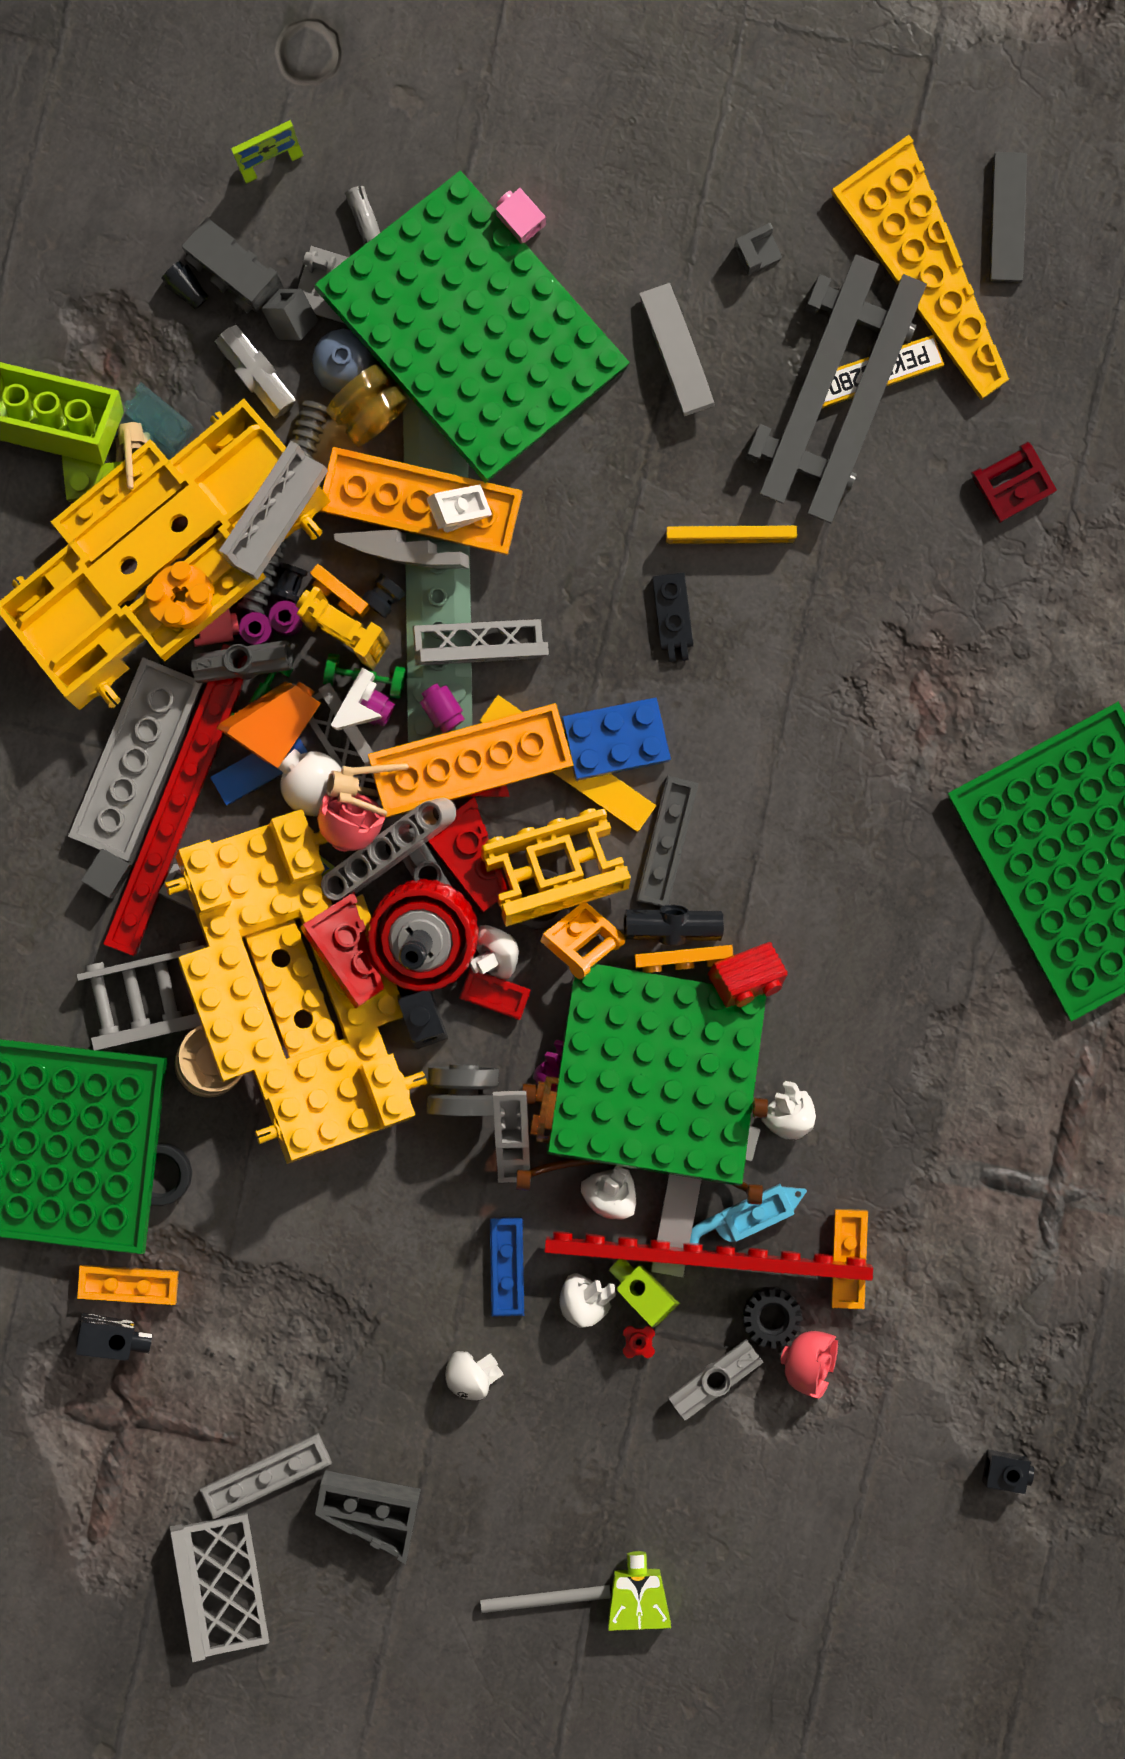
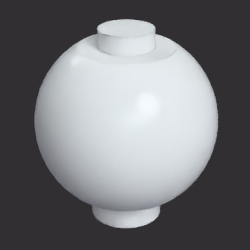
(306, 779)

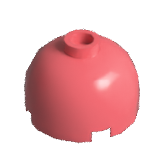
(347, 825)
(809, 1362)

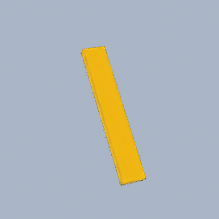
(604, 790)

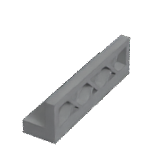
(273, 511)
(480, 653)
(353, 733)

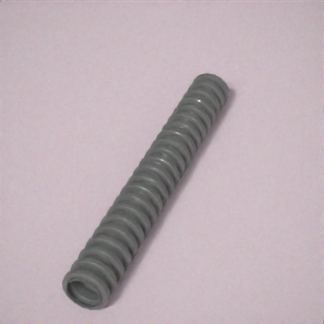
(306, 437)

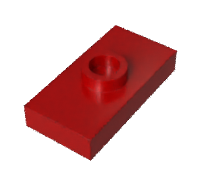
(495, 994)

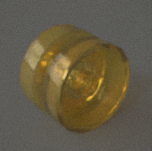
(367, 405)

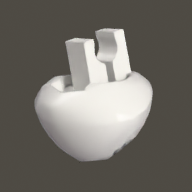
(496, 952)
(791, 1113)
(610, 1193)
(584, 1300)
(469, 1378)

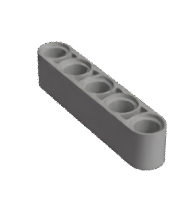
(401, 846)

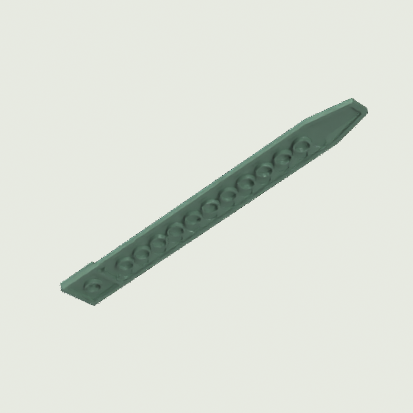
(433, 593)

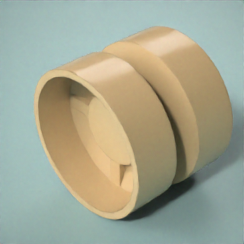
(197, 1067)

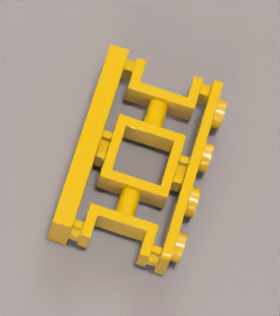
(366, 643)
(562, 890)

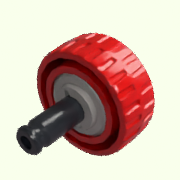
(423, 935)

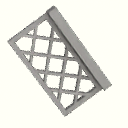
(191, 1593)

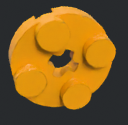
(168, 583)

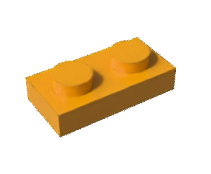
(349, 601)

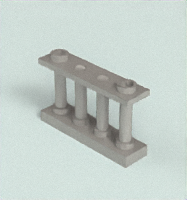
(140, 1027)

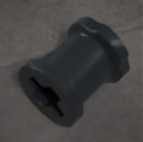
(289, 582)

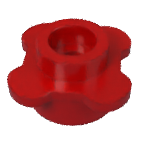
(632, 1334)

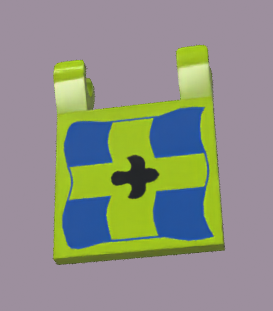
(266, 147)

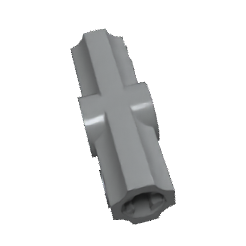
(255, 371)
(732, 1365)

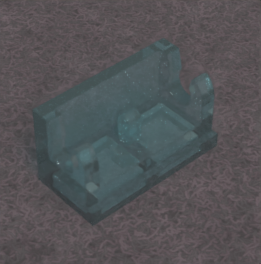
(158, 418)

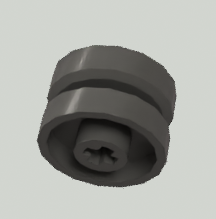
(463, 1090)

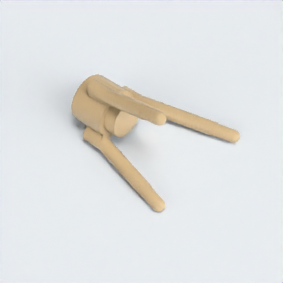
(128, 441)
(345, 786)

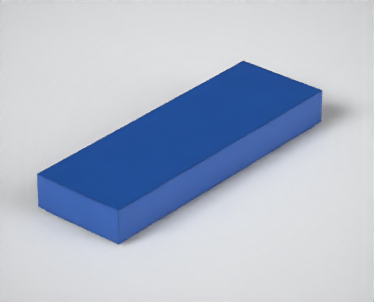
(248, 775)
(507, 1266)

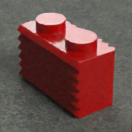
(748, 975)

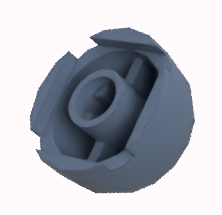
(340, 359)

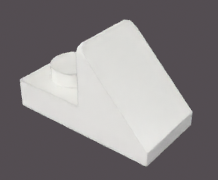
(459, 507)
(351, 711)

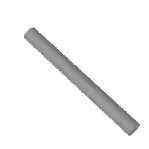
(545, 1599)

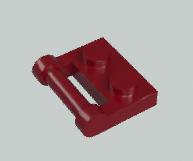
(1019, 491)

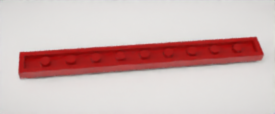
(173, 814)
(723, 1257)

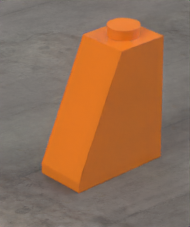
(272, 721)

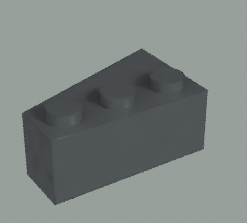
(231, 267)
(371, 1509)

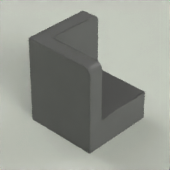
(757, 249)
(290, 314)
(107, 873)

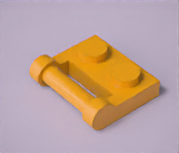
(576, 931)

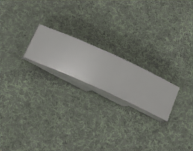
(677, 349)
(393, 547)
(511, 1134)

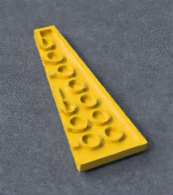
(907, 233)

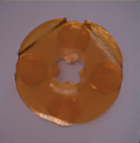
(548, 1101)

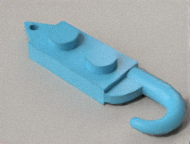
(746, 1219)

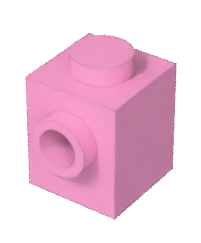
(520, 215)

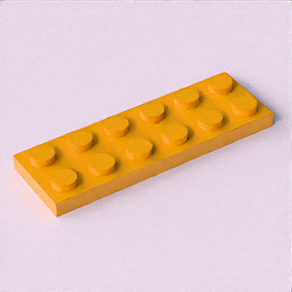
(396, 496)
(472, 759)

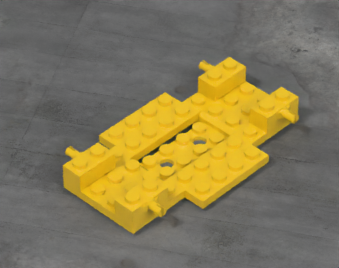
(72, 603)
(327, 1086)

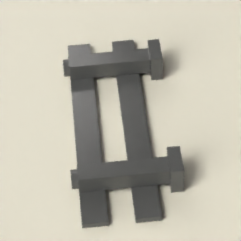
(846, 310)

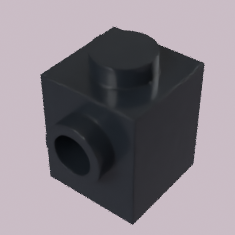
(1007, 1472)

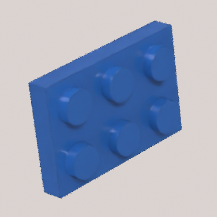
(616, 739)

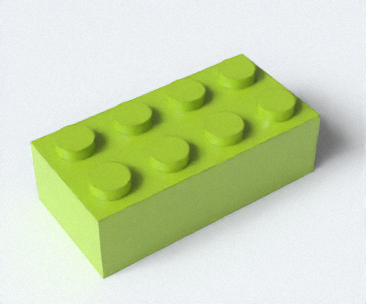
(58, 414)

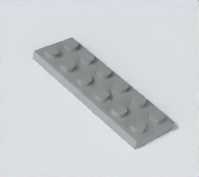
(136, 759)

